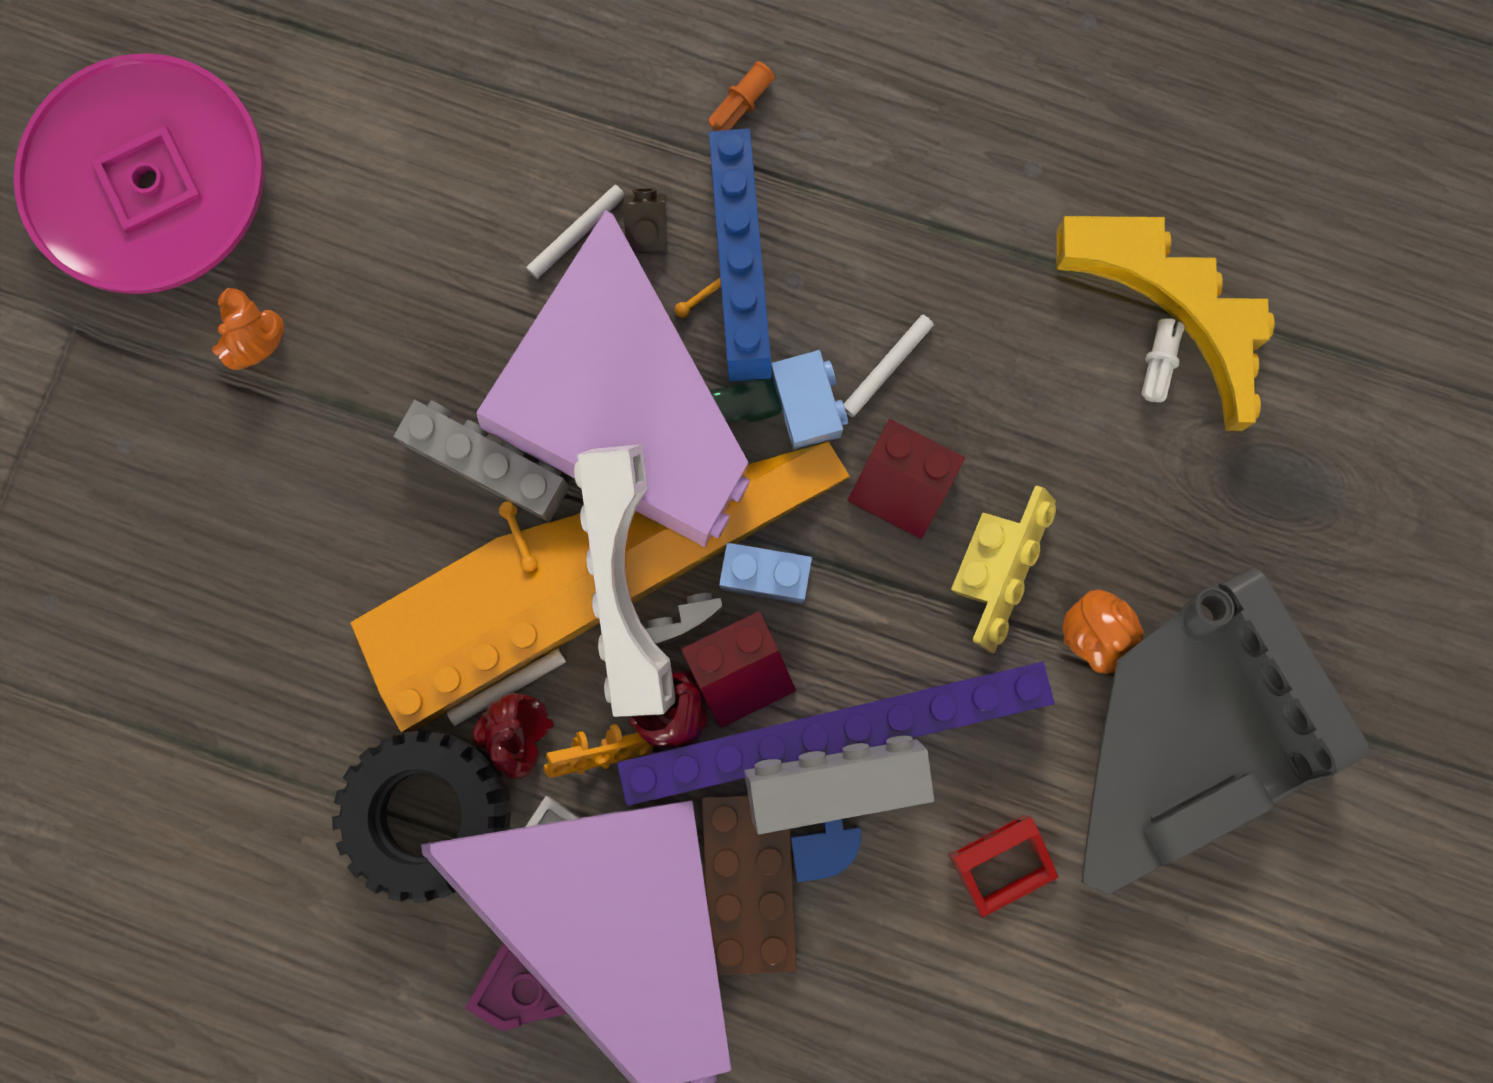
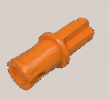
(741, 97)

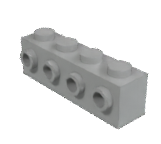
(481, 460)
(838, 784)

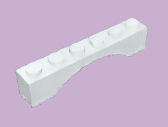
(637, 670)

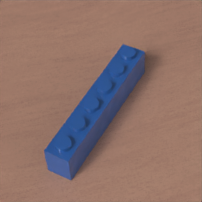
(740, 255)

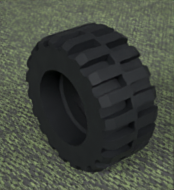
(366, 800)

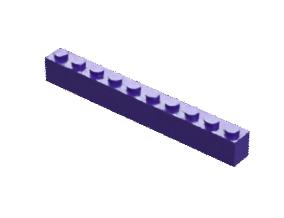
(868, 723)

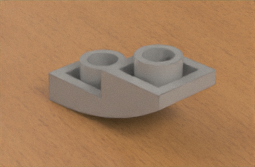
(693, 615)

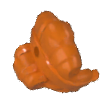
(246, 332)
(1101, 629)

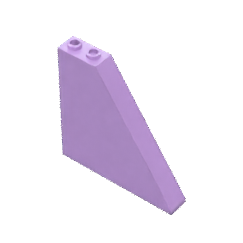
(615, 373)
(611, 928)

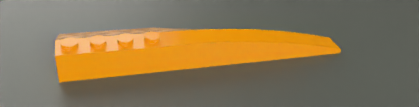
(494, 618)

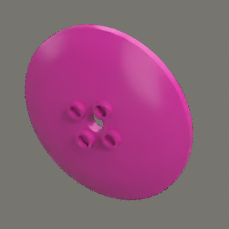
(97, 139)

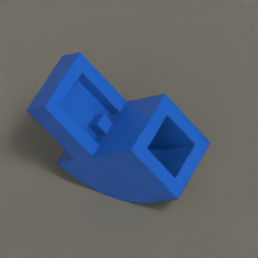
(825, 851)

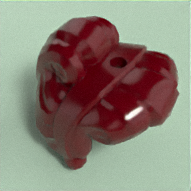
(677, 725)
(510, 731)

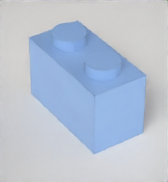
(808, 400)
(765, 573)

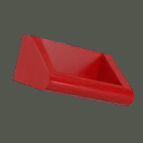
(995, 844)

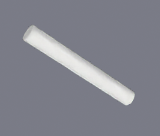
(575, 232)
(888, 365)
(506, 686)

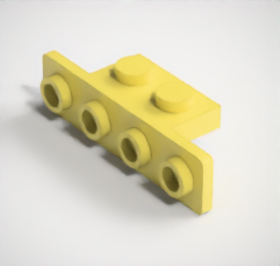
(999, 563)

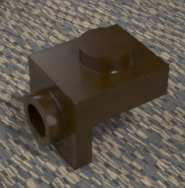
(645, 220)

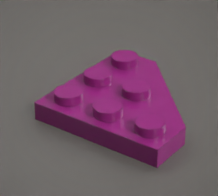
(511, 994)

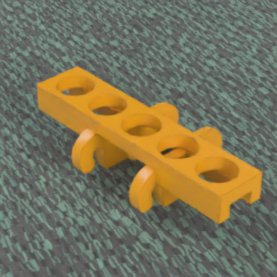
(611, 750)

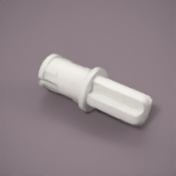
(1162, 360)

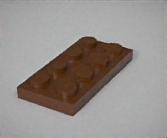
(747, 890)

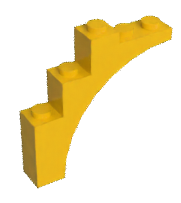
(1187, 288)

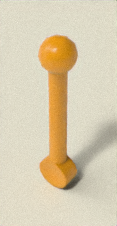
(682, 309)
(508, 511)

